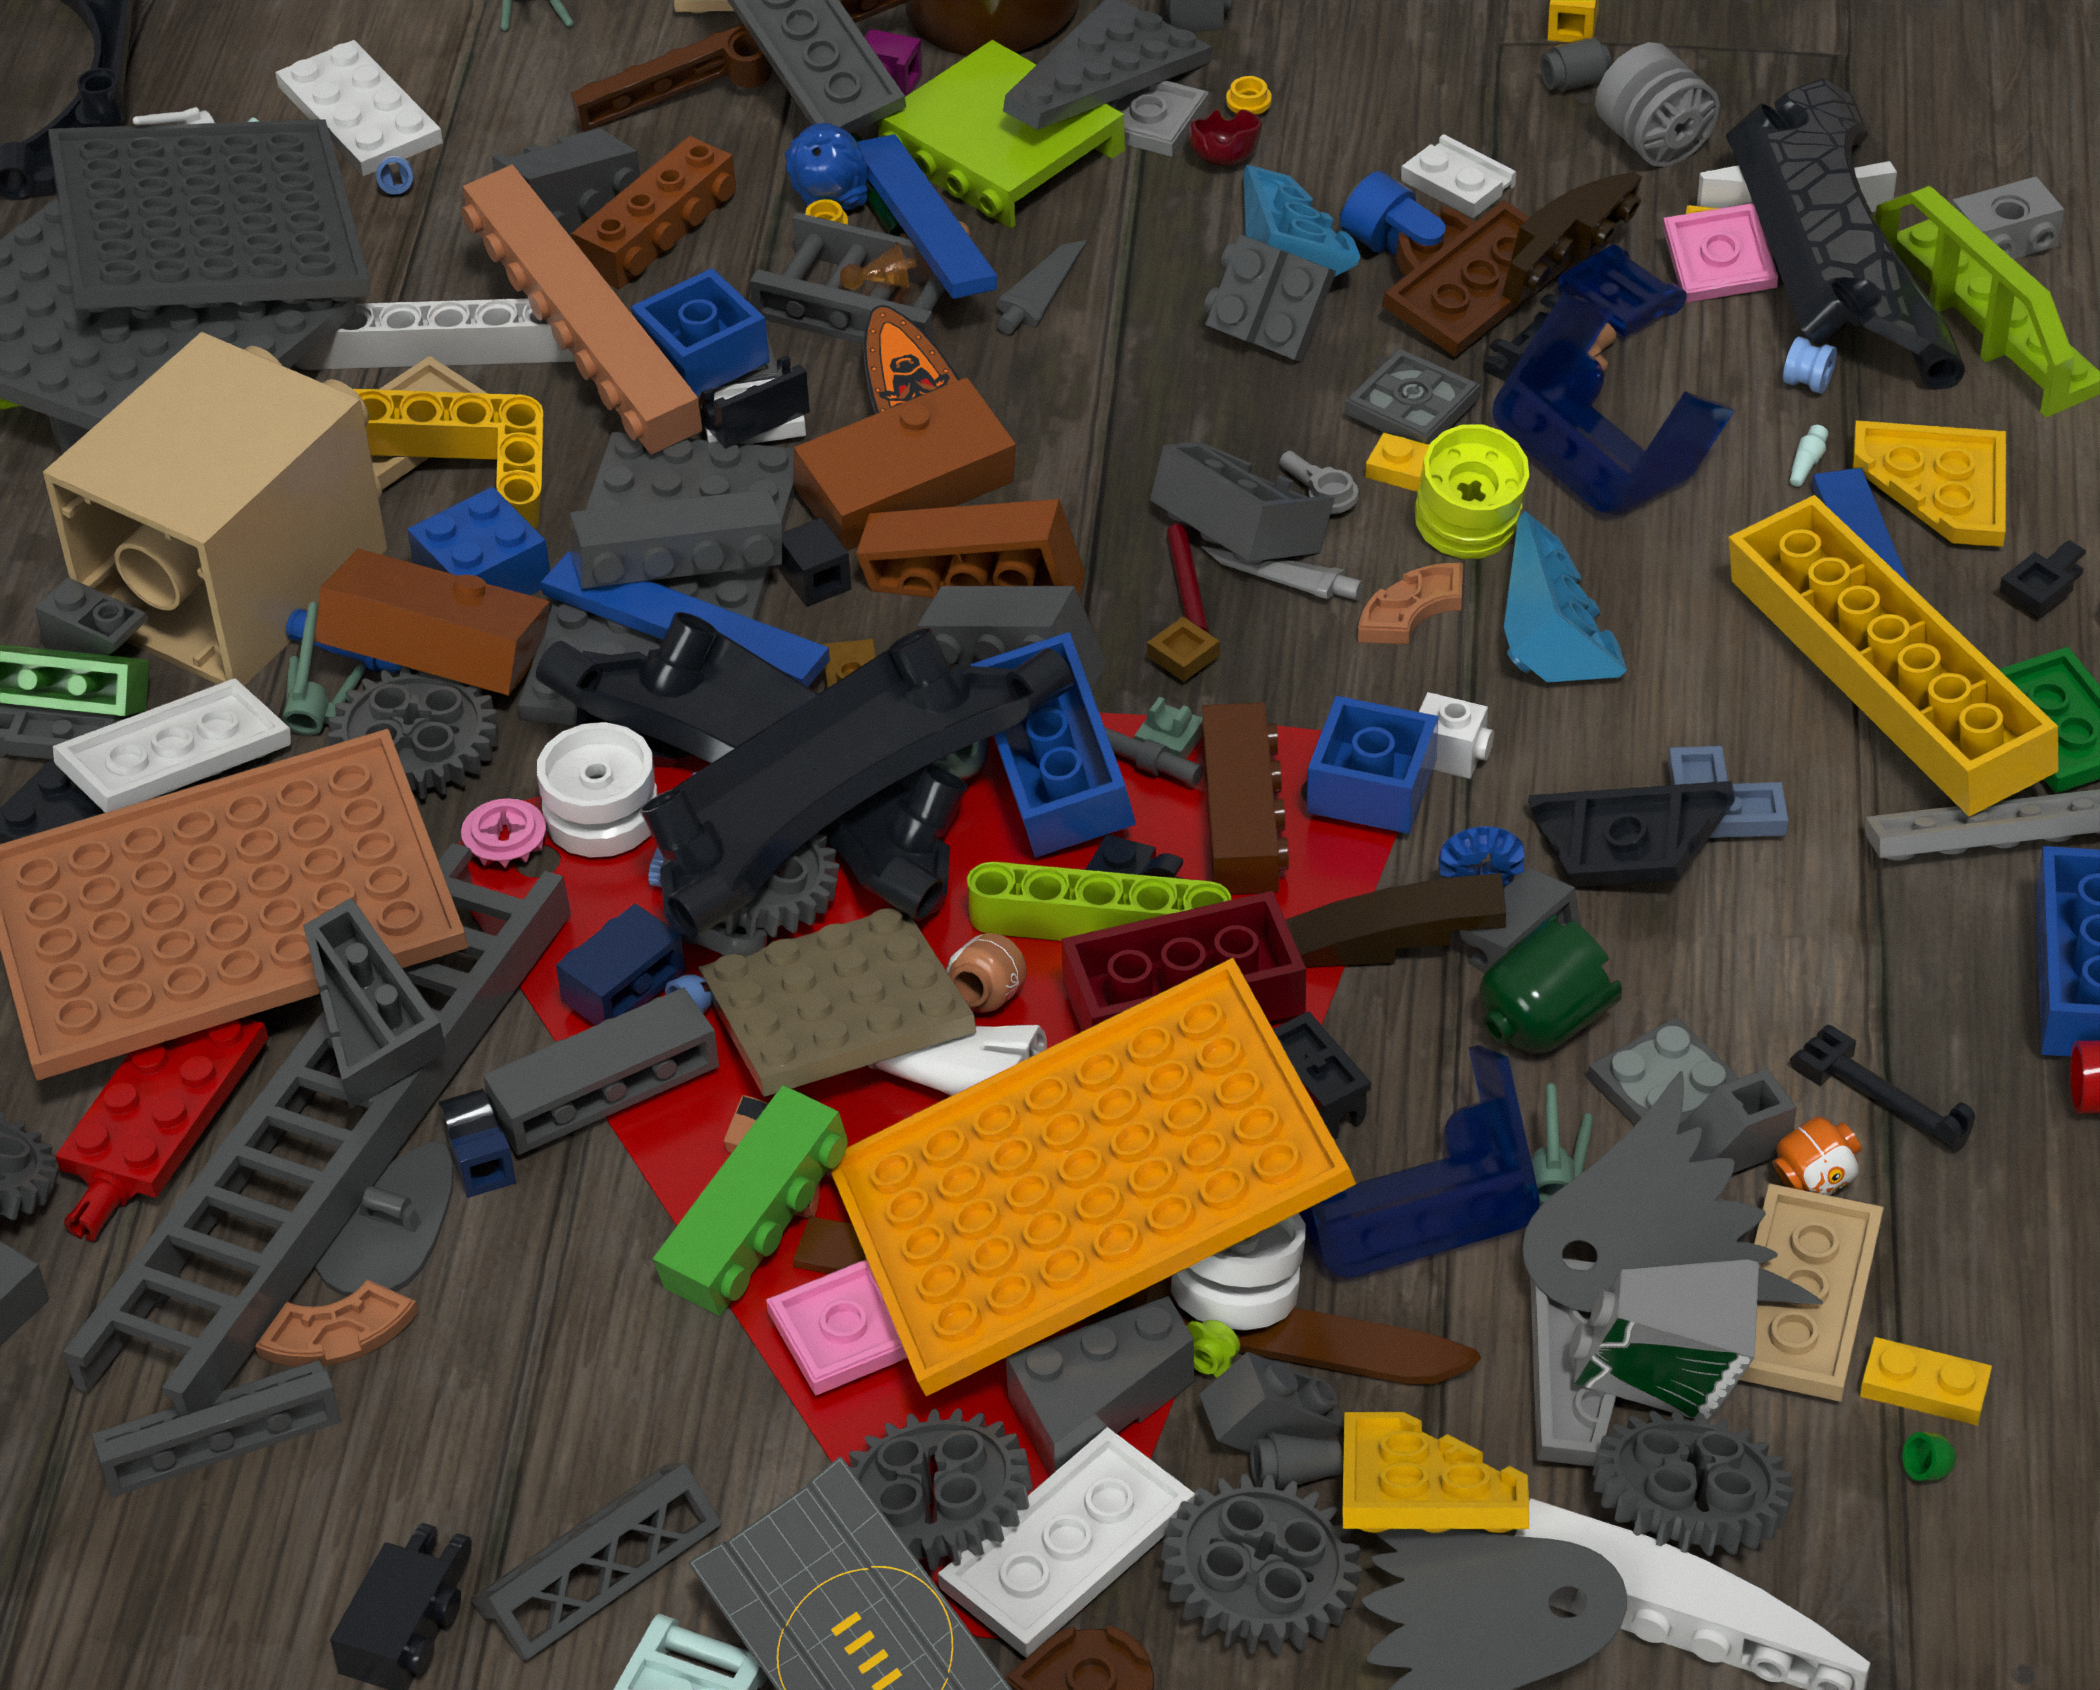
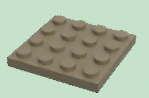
(836, 1000)

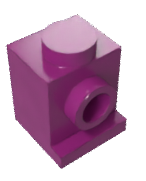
(900, 57)

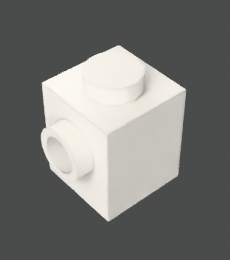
(1461, 734)

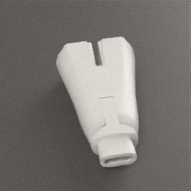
(967, 1059)

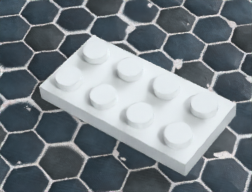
(361, 104)
(171, 746)
(1070, 1542)

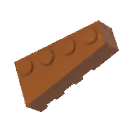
(970, 547)

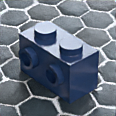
(620, 966)

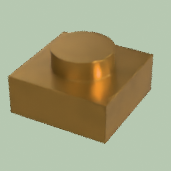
(1183, 649)

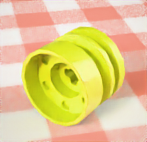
(1471, 491)

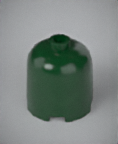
(1547, 988)

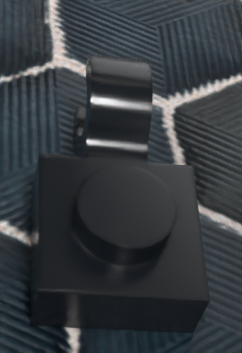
(2044, 582)
(1131, 857)

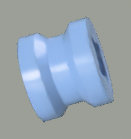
(1809, 365)

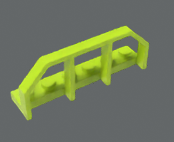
(1992, 294)

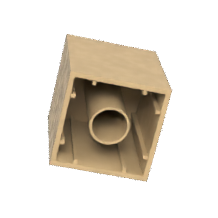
(219, 503)

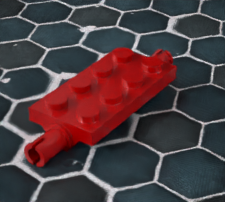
(153, 1117)

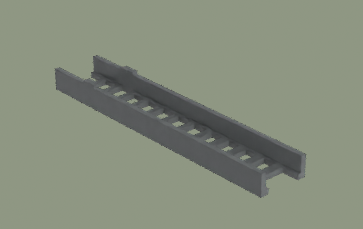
(333, 1191)

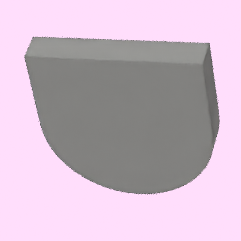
(1160, 115)

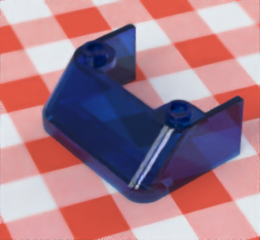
(1551, 416)
(1440, 1205)

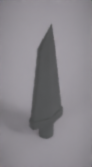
(1033, 293)

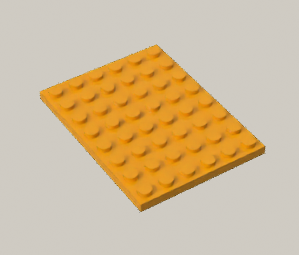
(1086, 1175)

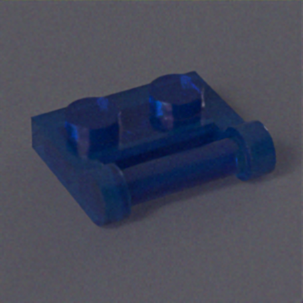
(1624, 288)

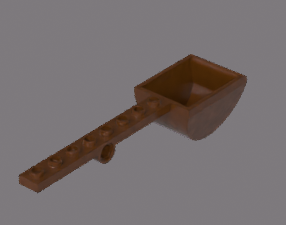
(948, 24)

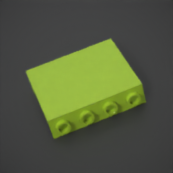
(983, 154)

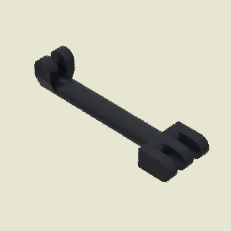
(1832, 1054)

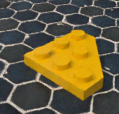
(1940, 475)
(1418, 1482)

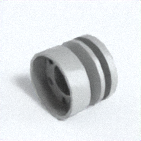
(1657, 104)

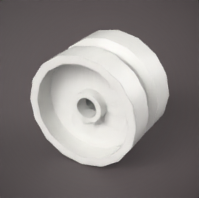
(594, 788)
(1247, 1282)

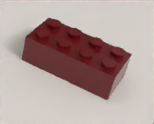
(1141, 959)

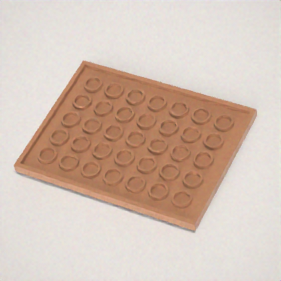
(202, 897)

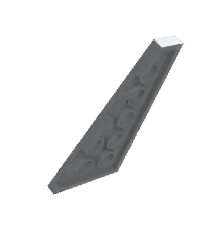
(1103, 60)

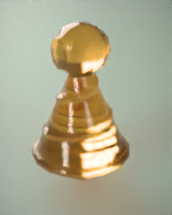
(887, 268)

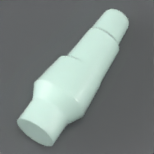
(1808, 454)

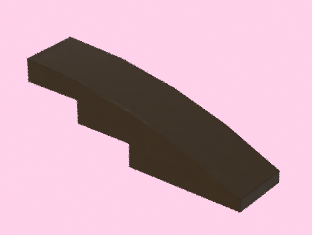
(1404, 916)

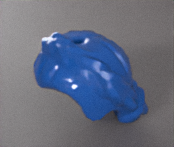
(834, 174)

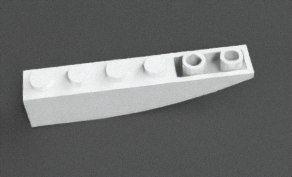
(1703, 1607)

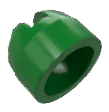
(1927, 1450)

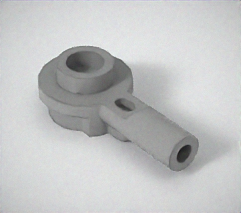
(1326, 480)

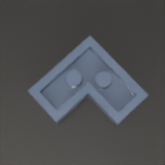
(1757, 806)

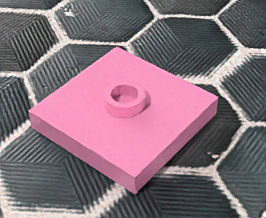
(1720, 252)
(837, 1327)

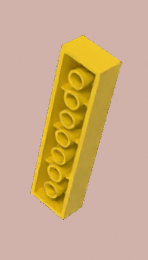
(1894, 655)

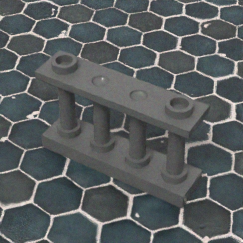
(829, 307)

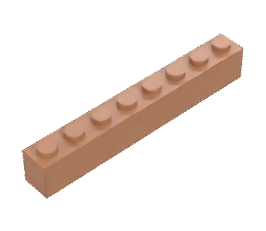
(581, 310)

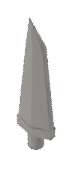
(1311, 578)

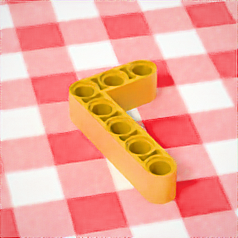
(468, 428)

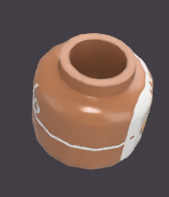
(987, 971)

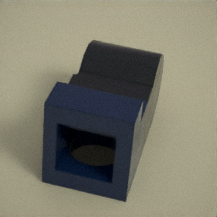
(476, 1140)

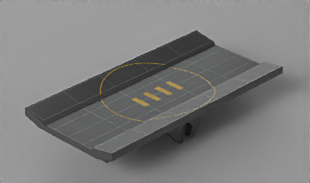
(840, 1599)

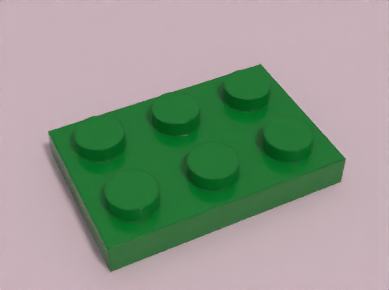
(2071, 700)

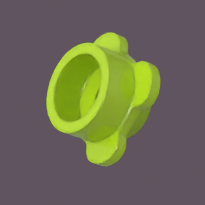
(1213, 1346)

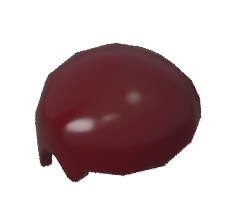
(1225, 140)

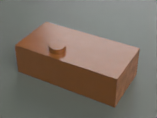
(905, 458)
(431, 621)

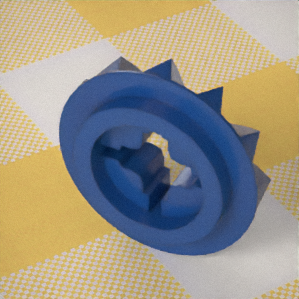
(1472, 845)

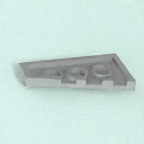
(1567, 1415)

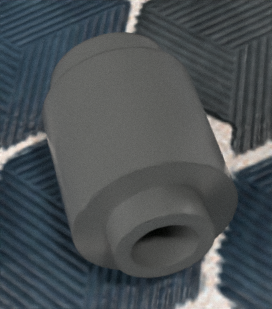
(1575, 64)

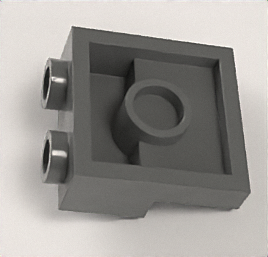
(1268, 296)

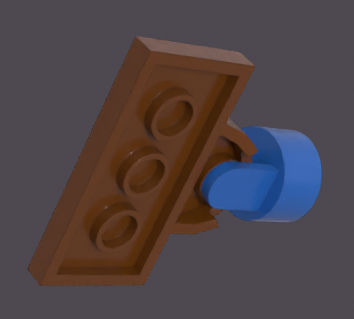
(1448, 261)

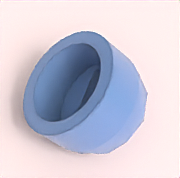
(385, 176)
(694, 986)

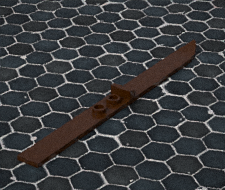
(1300, 1338)

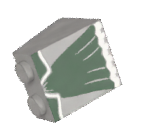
(1671, 1335)

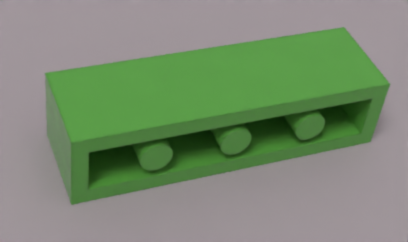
(73, 680)
(751, 1201)

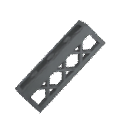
(236, 1424)
(586, 1539)

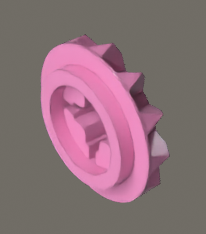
(484, 824)

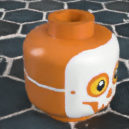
(1818, 1157)

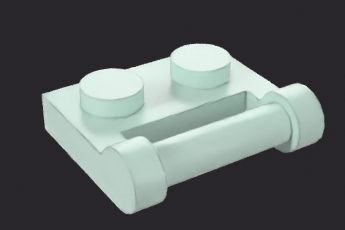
(655, 1670)

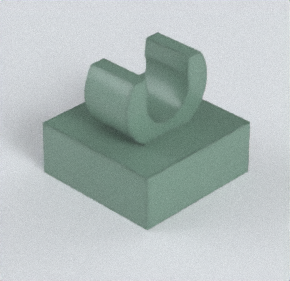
(1171, 727)

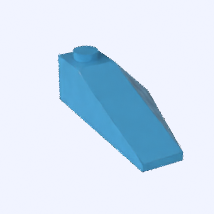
(1282, 216)
(1551, 616)

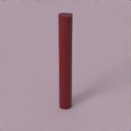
(1186, 576)

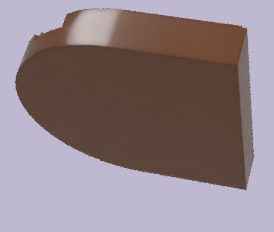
(1085, 1662)

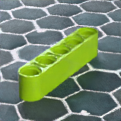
(1072, 902)

